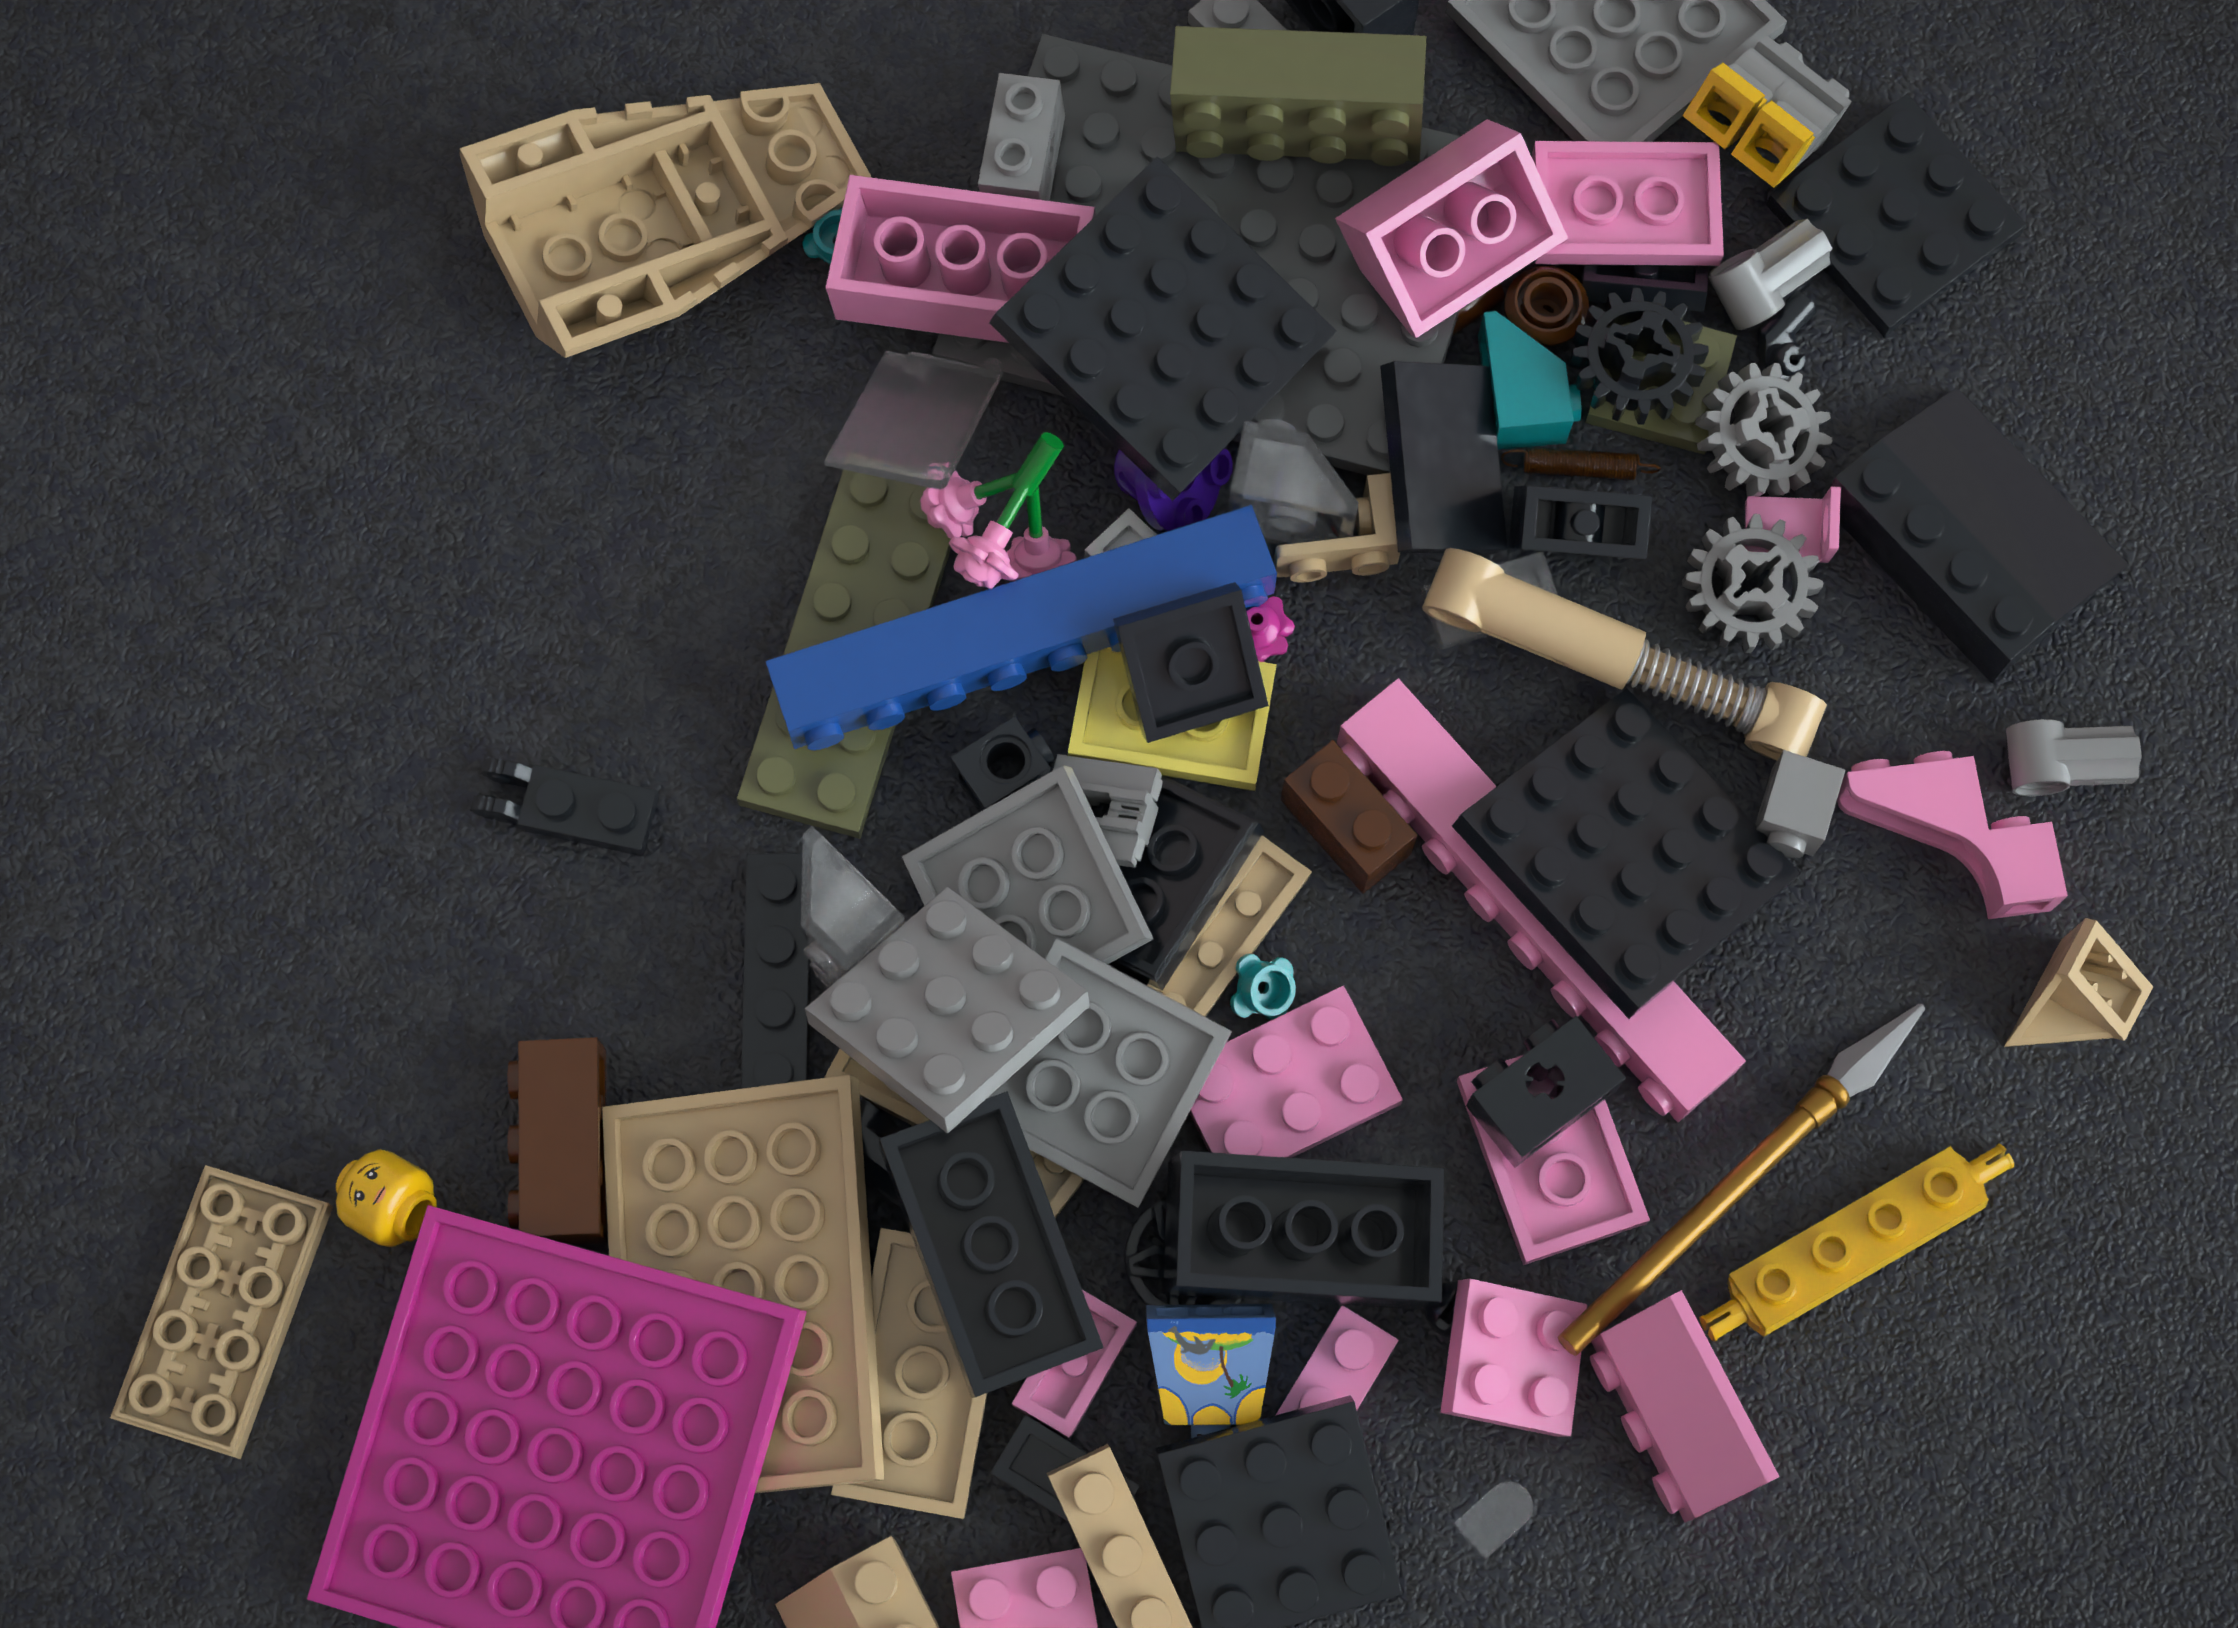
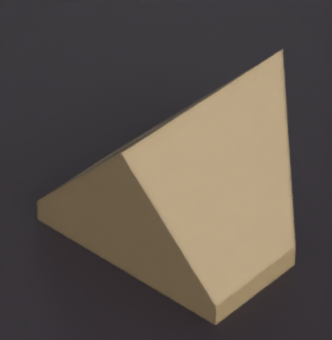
(2084, 992)

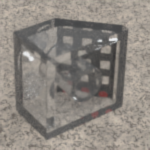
(1290, 486)
(839, 910)

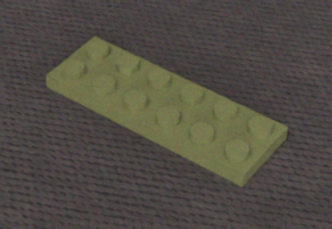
(869, 569)

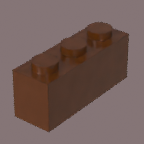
(559, 1140)

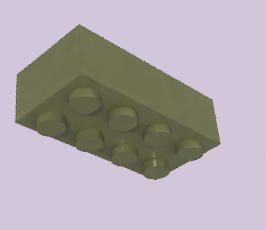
(1298, 94)

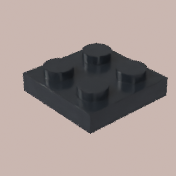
(1191, 662)

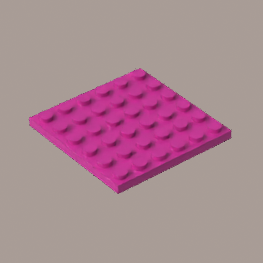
(554, 1440)

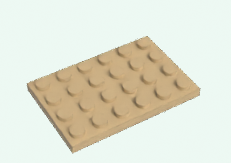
(772, 1204)

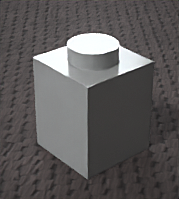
(1799, 804)

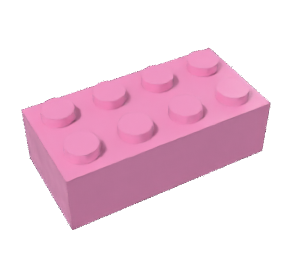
(940, 254)

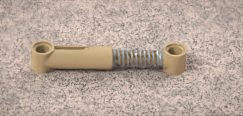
(1482, 598)

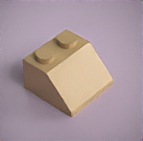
(861, 1592)

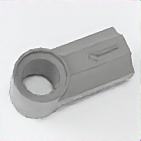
(1759, 278)
(2052, 758)

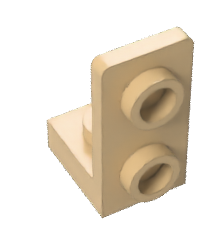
(1362, 554)

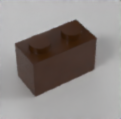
(1348, 816)

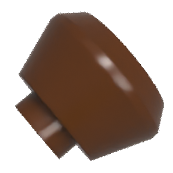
(1546, 304)

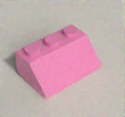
(1453, 226)
(1681, 1408)

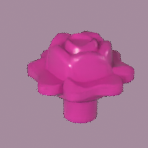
(1269, 628)

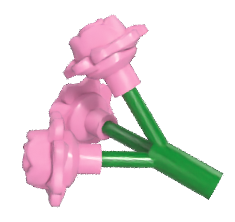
(983, 557)

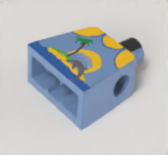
(1211, 1362)

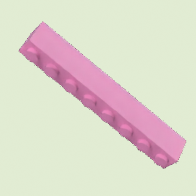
(1432, 783)

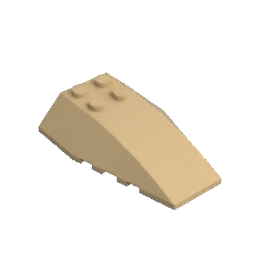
(652, 207)

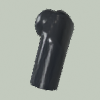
(1778, 336)

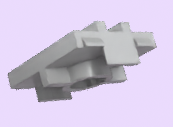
(1131, 799)

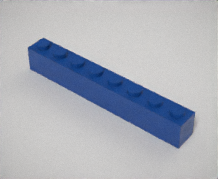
(1010, 630)

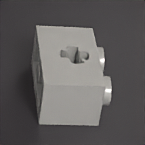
(1023, 137)

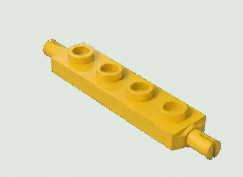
(1856, 1241)

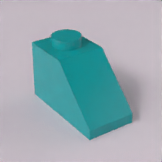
(1528, 387)

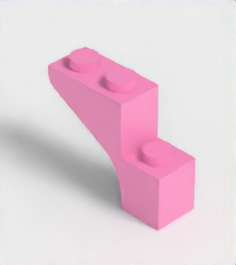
(1943, 807)

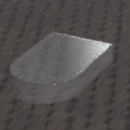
(1496, 1517)

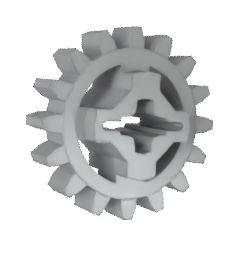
(1767, 405)
(1736, 564)

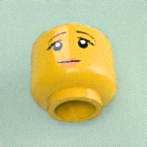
(384, 1197)

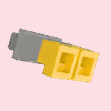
(1771, 105)

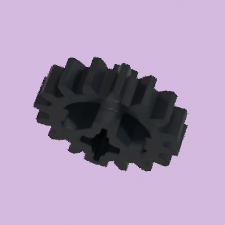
(1666, 365)

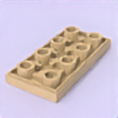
(222, 1312)

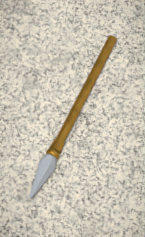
(1851, 1073)

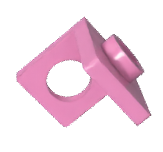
(1811, 517)

